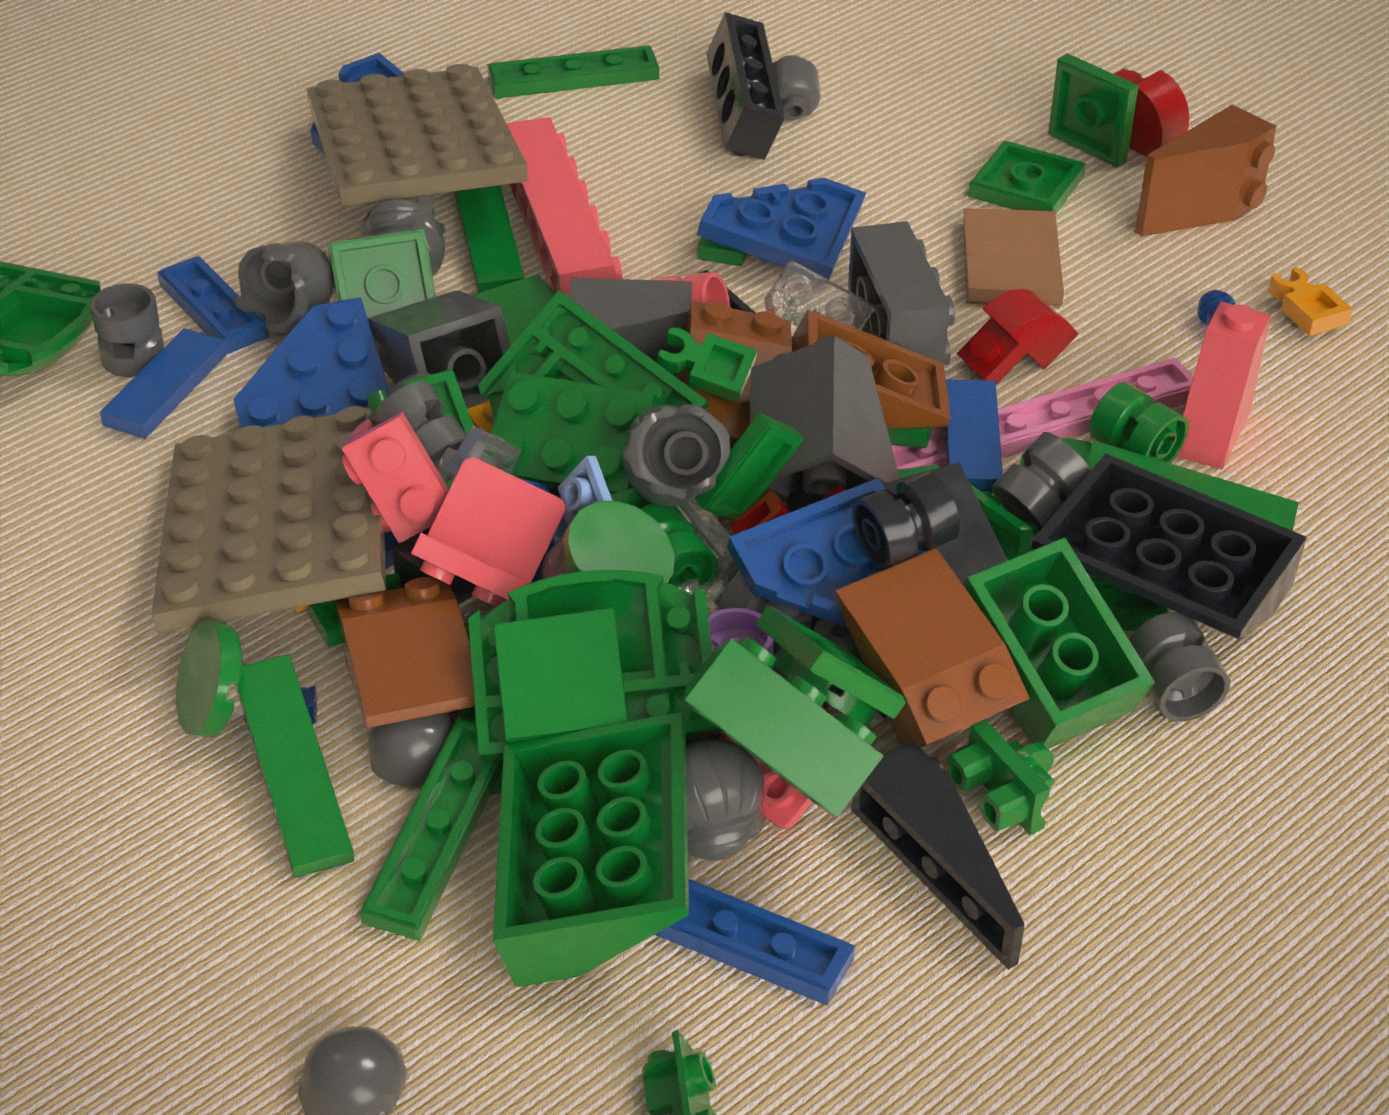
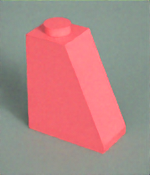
(1224, 383)

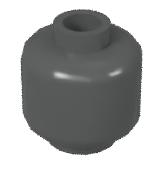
(797, 86)

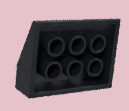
(1177, 546)

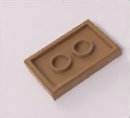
(1011, 252)

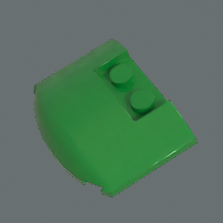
(40, 316)
(578, 347)
(659, 634)

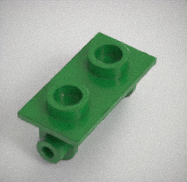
(678, 1080)

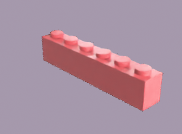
(559, 209)

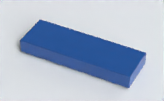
(211, 303)
(163, 383)
(974, 431)
(762, 943)

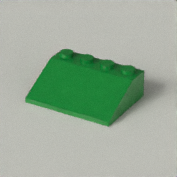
(590, 846)

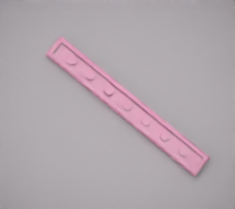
(1059, 413)

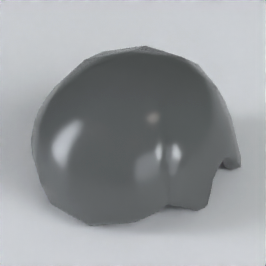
(408, 748)
(352, 1074)

